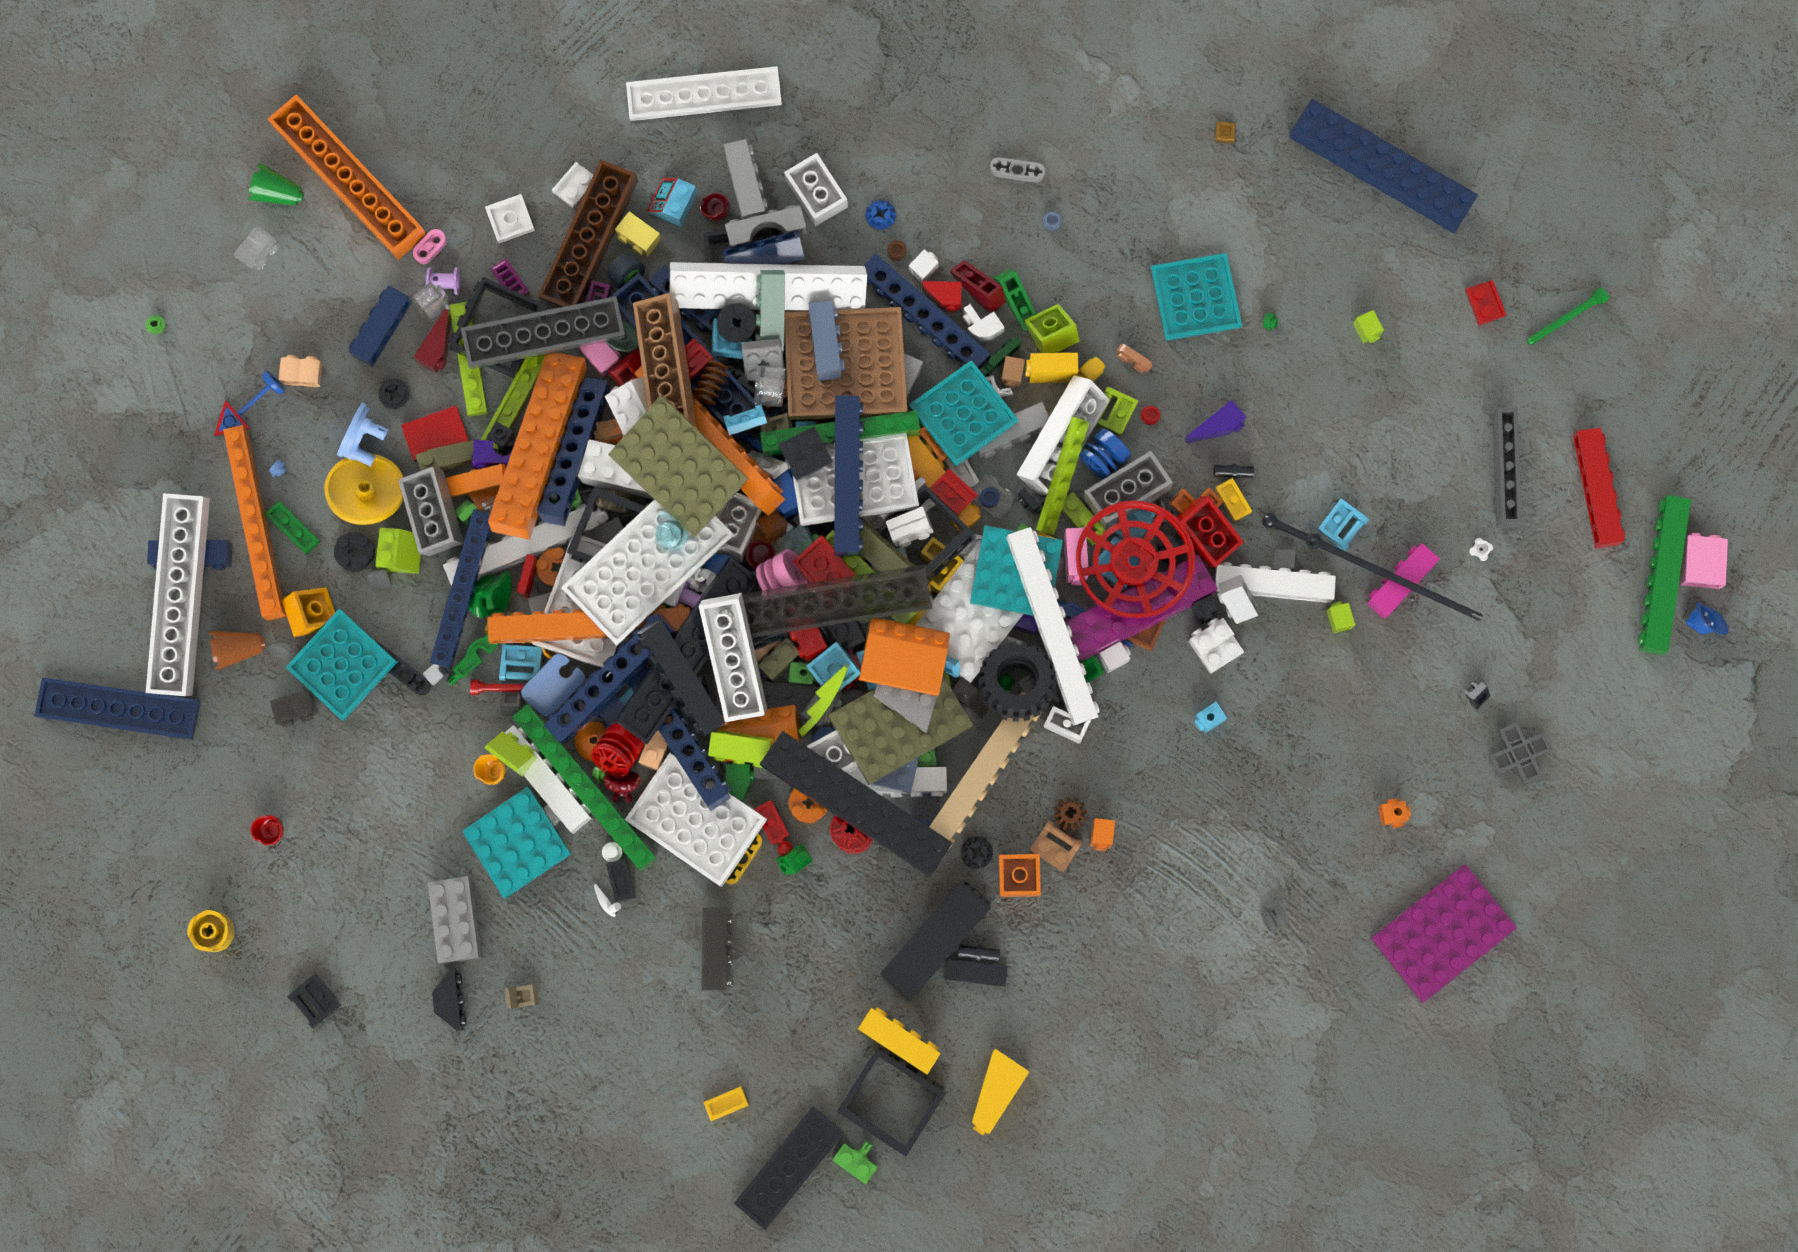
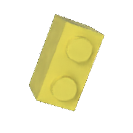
(637, 234)

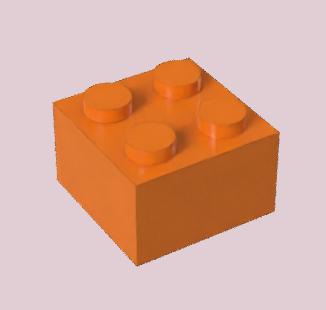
(1019, 875)

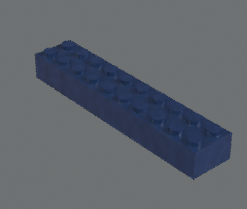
(1383, 165)
(732, 398)

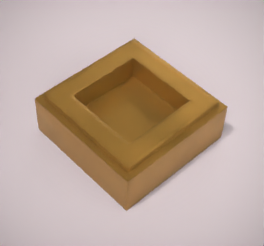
(1225, 132)

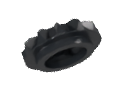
(390, 386)
(967, 854)

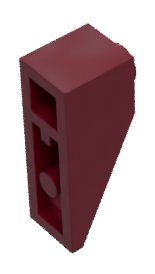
(980, 286)
(434, 348)

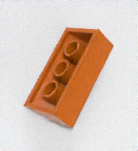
(767, 725)

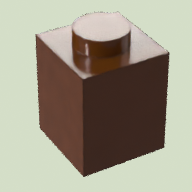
(771, 527)

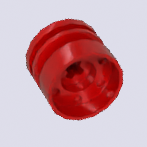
(616, 751)
(848, 842)

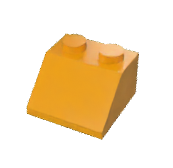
(308, 610)

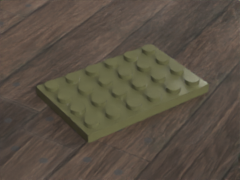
(678, 466)
(886, 741)

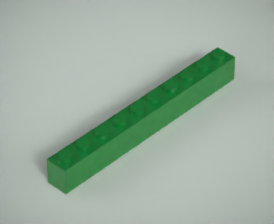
(584, 788)

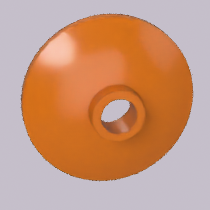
(583, 738)

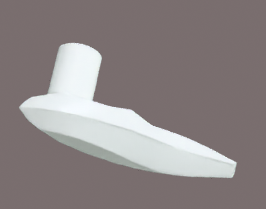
(605, 903)

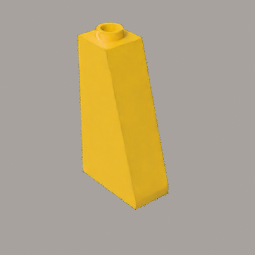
(998, 1089)

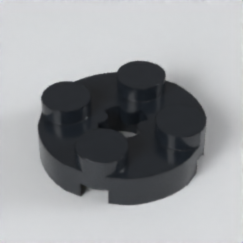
(747, 323)
(360, 542)

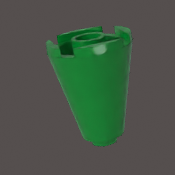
(274, 188)

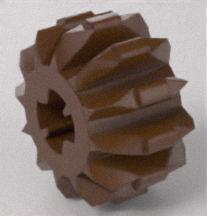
(1076, 817)

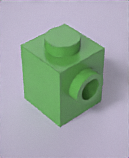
(800, 674)

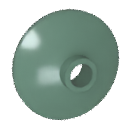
(628, 343)

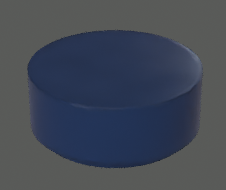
(989, 497)

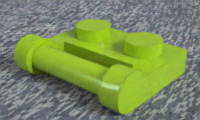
(1120, 413)

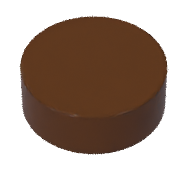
(896, 250)

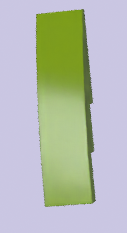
(827, 693)

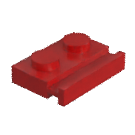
(1485, 302)
(696, 358)
(953, 492)
(527, 578)

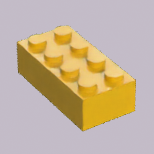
(899, 1041)

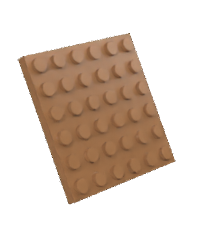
(871, 362)

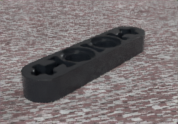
(400, 666)

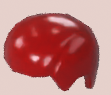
(267, 829)

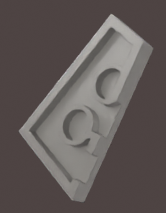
(913, 705)

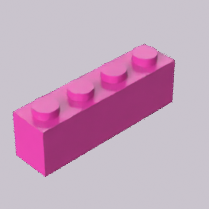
(1413, 569)

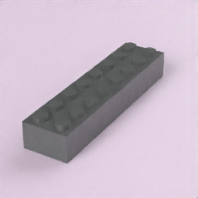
(542, 332)

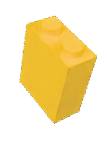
(1051, 367)

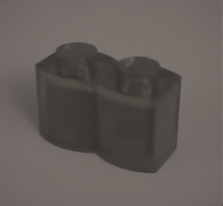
(293, 708)

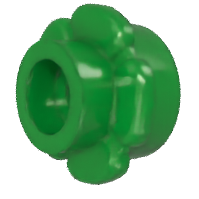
(1270, 321)
(1006, 682)

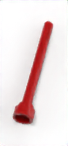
(478, 687)

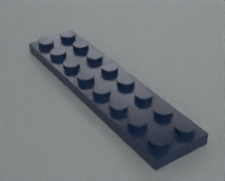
(117, 708)

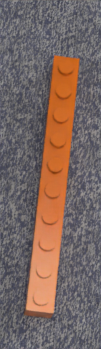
(254, 522)
(561, 625)

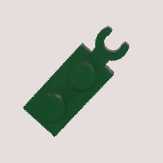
(997, 359)

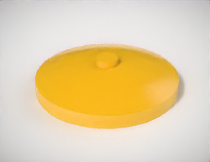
(364, 492)

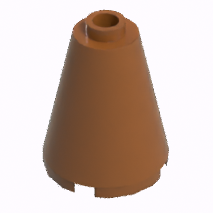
(234, 647)

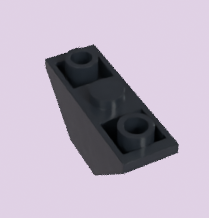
(449, 1000)

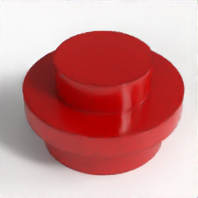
(1150, 415)

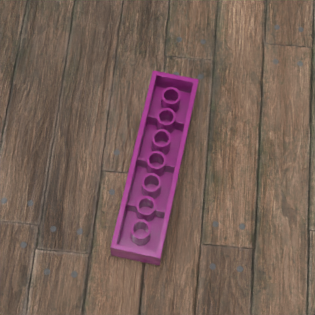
(1100, 629)

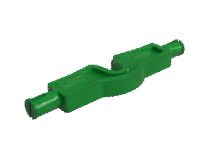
(471, 660)

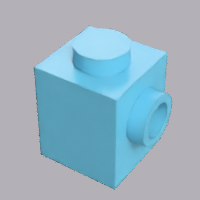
(1209, 718)

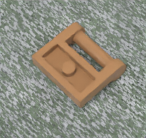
(1052, 852)

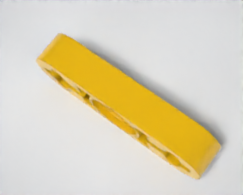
(738, 874)

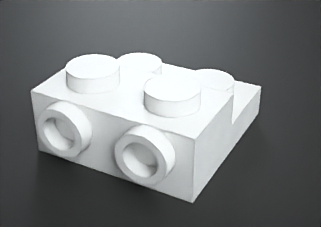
(1215, 645)

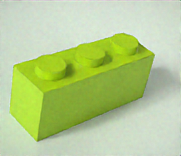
(738, 747)

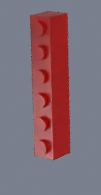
(1598, 488)

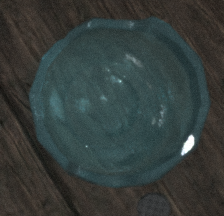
(671, 535)

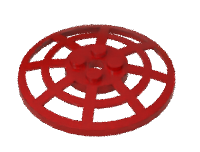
(1138, 548)

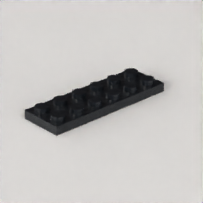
(789, 1168)

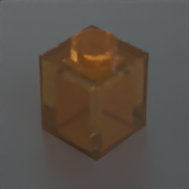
(608, 432)

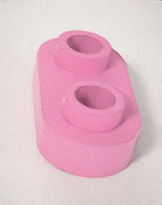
(428, 246)

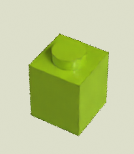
(1368, 327)
(1340, 617)

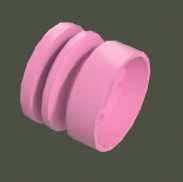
(780, 572)

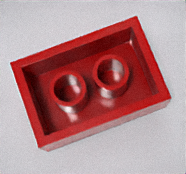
(1209, 531)

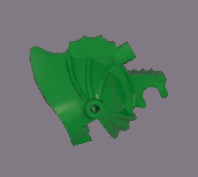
(491, 594)

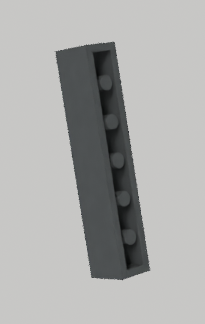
(1507, 468)

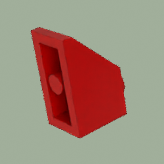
(944, 294)

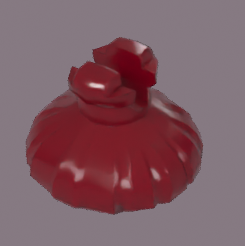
(622, 785)

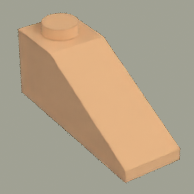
(656, 750)

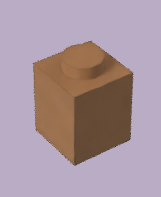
(1012, 372)

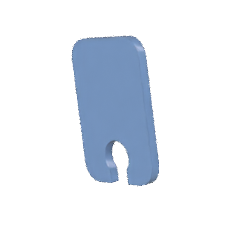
(548, 688)

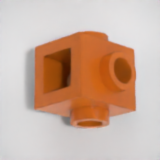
(1388, 816)

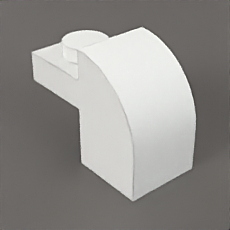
(982, 329)

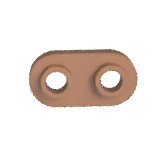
(1138, 361)

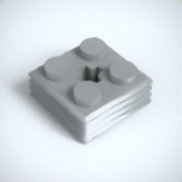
(761, 354)

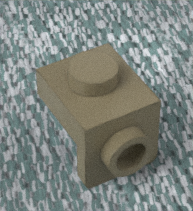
(777, 423)
(522, 996)

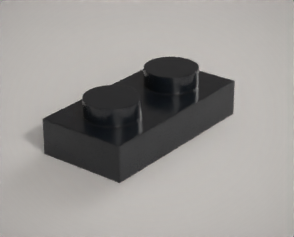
(620, 880)

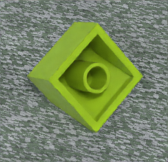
(1052, 330)
(397, 551)
(511, 752)

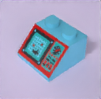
(672, 200)

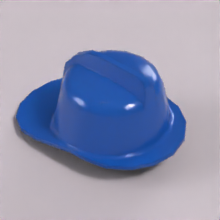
(1707, 620)

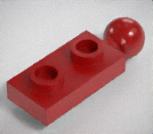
(774, 827)

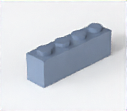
(825, 340)

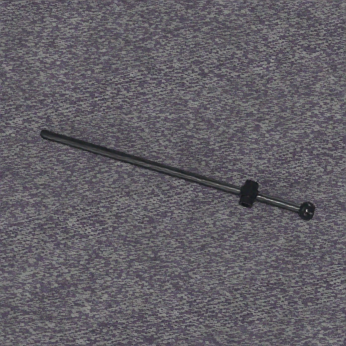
(1271, 521)

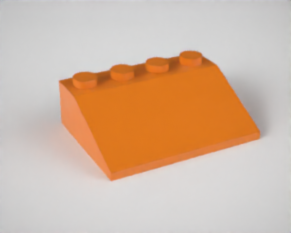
(904, 656)

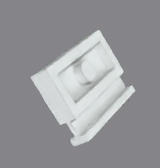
(573, 185)

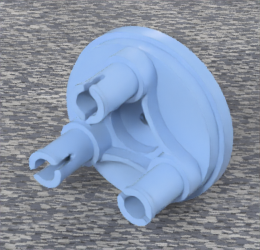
(359, 426)

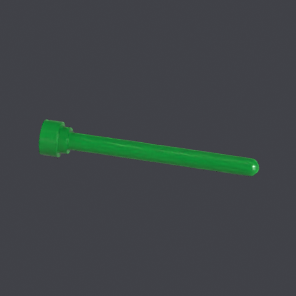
(1598, 297)

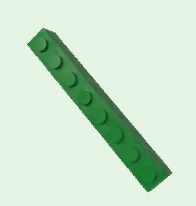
(872, 427)
(1664, 575)

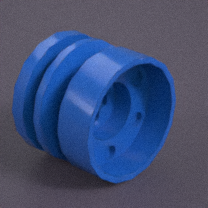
(1104, 454)

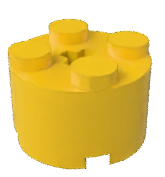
(222, 934)

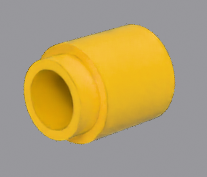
(1091, 369)

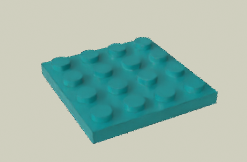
(1196, 296)
(963, 413)
(996, 574)
(341, 664)
(516, 842)

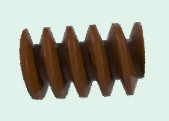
(710, 382)

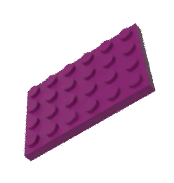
(1443, 933)

